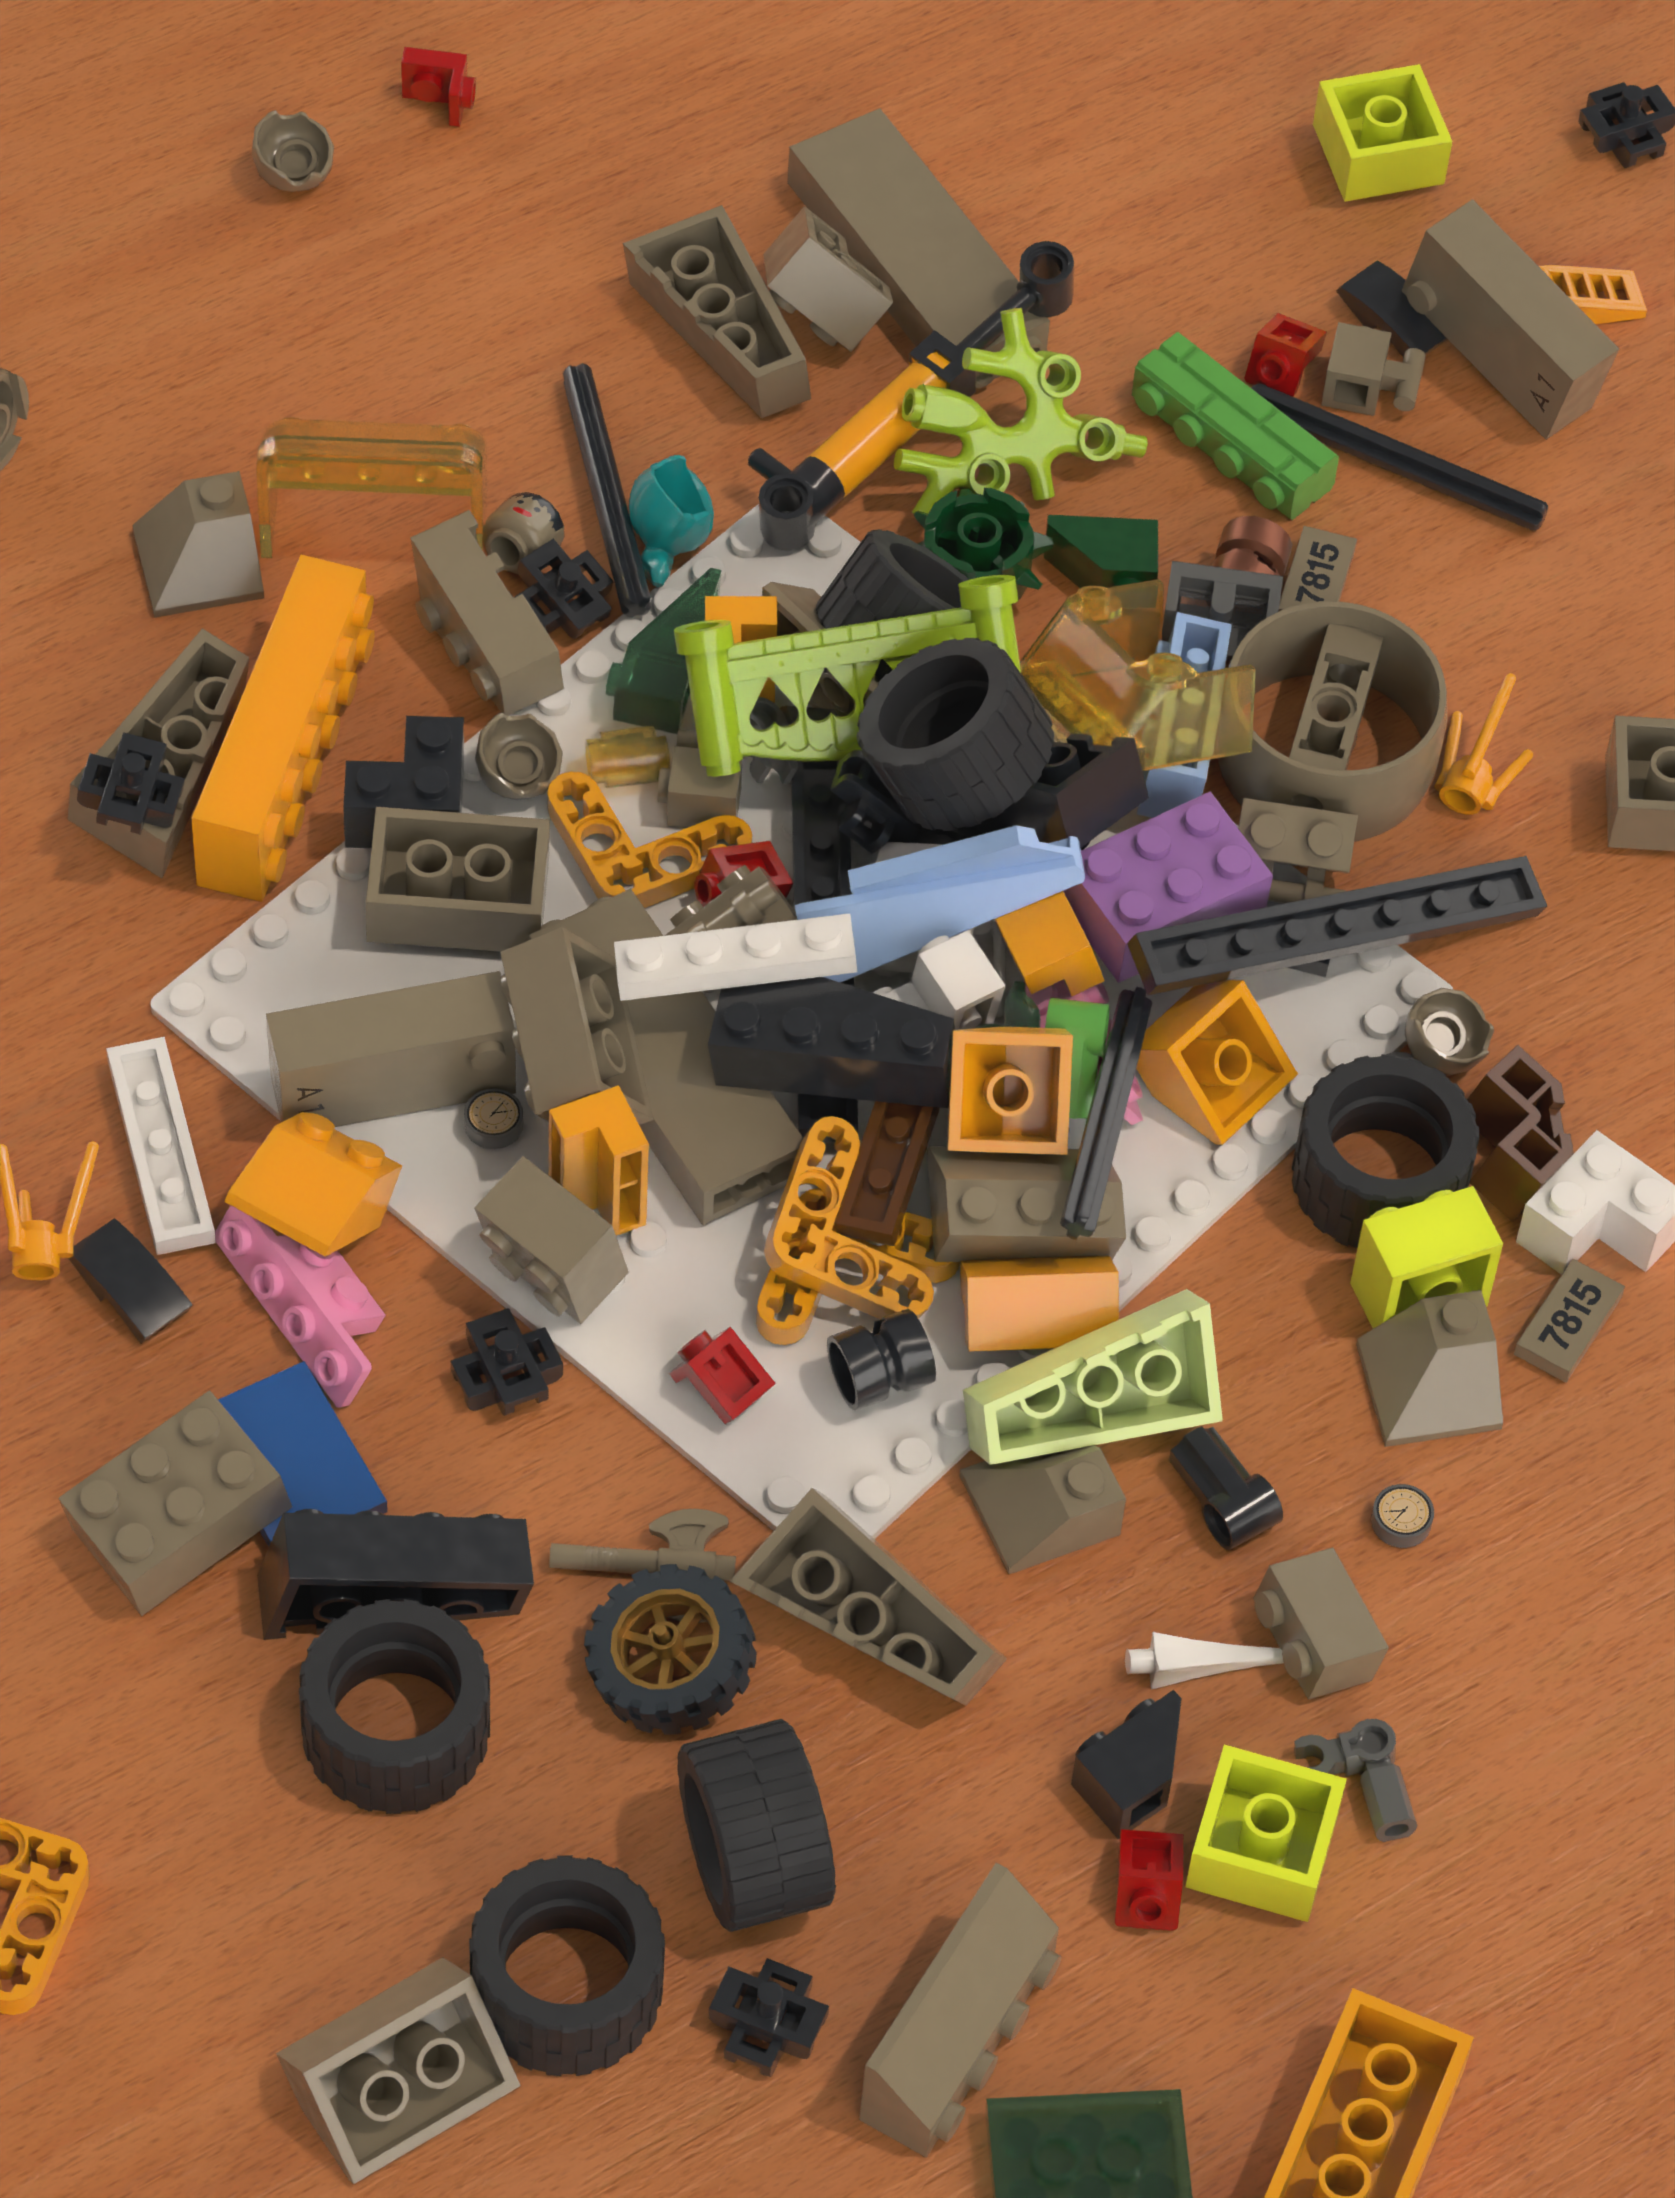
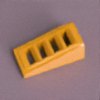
(1591, 280)

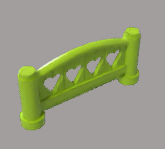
(730, 675)

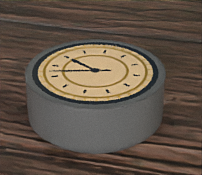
(493, 1118)
(1402, 1516)

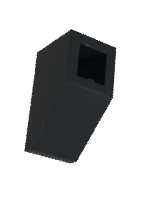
(1131, 1768)

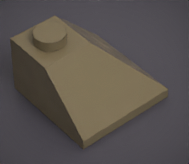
(199, 547)
(1434, 1370)
(1046, 1504)

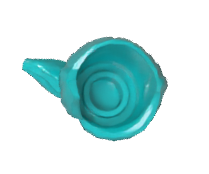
(669, 515)

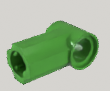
(1089, 1029)

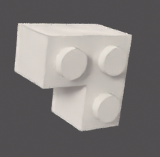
(953, 981)
(1604, 1197)

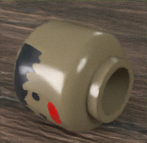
(521, 527)

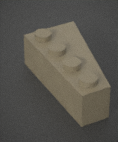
(721, 307)
(189, 713)
(857, 1591)

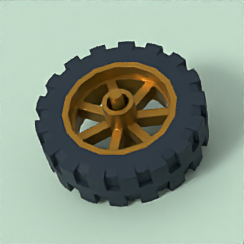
(651, 1600)

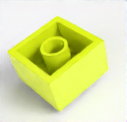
(1382, 132)
(1425, 1253)
(1265, 1833)

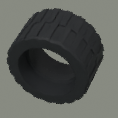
(888, 580)
(955, 734)
(1386, 1096)
(384, 1641)
(756, 1825)
(576, 1896)

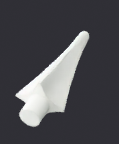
(1180, 1659)

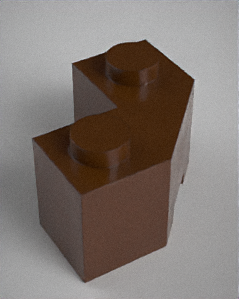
(1521, 1117)

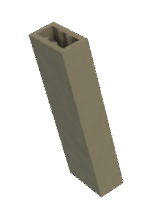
(906, 231)
(711, 1139)

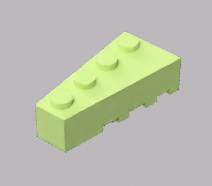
(1104, 1387)

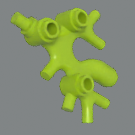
(1032, 442)

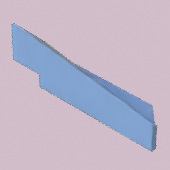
(947, 891)

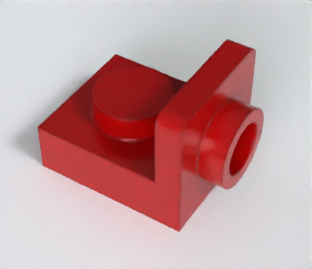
(438, 78)
(1282, 353)
(725, 860)
(723, 1372)
(1149, 1879)

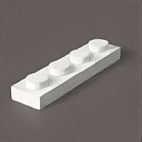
(735, 957)
(160, 1146)

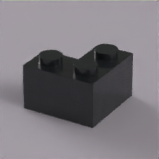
(425, 780)

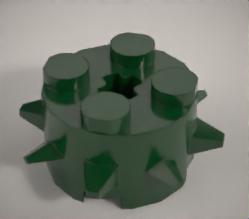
(984, 536)

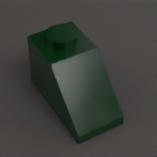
(1103, 549)

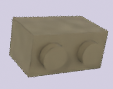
(1320, 1623)

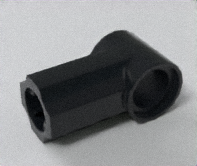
(1231, 1499)

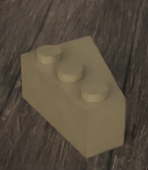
(479, 618)

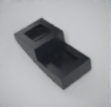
(1378, 301)
(130, 1278)

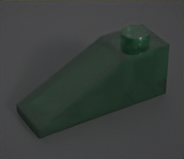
(653, 678)

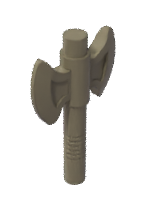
(684, 1531)

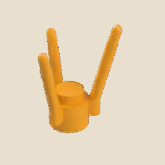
(1468, 782)
(34, 1242)

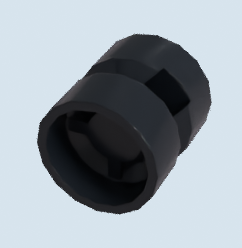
(889, 1356)

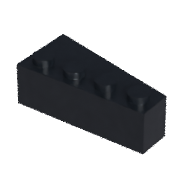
(1079, 791)
(830, 1043)
(341, 1561)

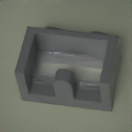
(1222, 596)

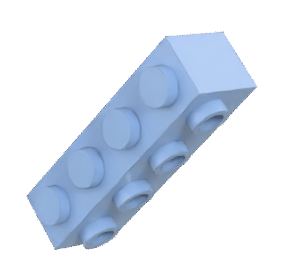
(1204, 647)

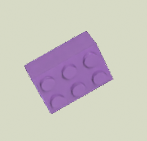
(1163, 875)

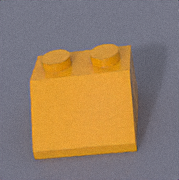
(1214, 1059)
(1010, 1090)
(316, 1184)

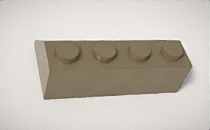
(959, 2015)

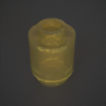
(626, 756)

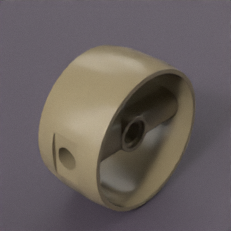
(1347, 654)

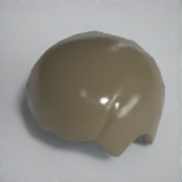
(292, 151)
(518, 756)
(1448, 1031)

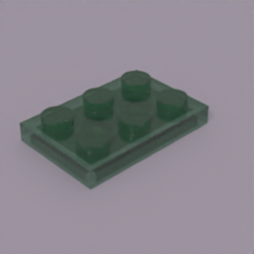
(1089, 2146)

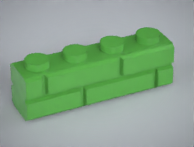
(1234, 426)

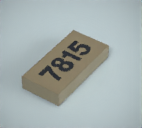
(1318, 568)
(1569, 1320)

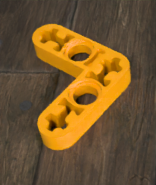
(622, 858)
(823, 1246)
(807, 1300)
(37, 1895)

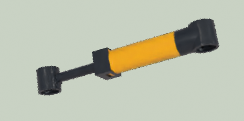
(878, 427)

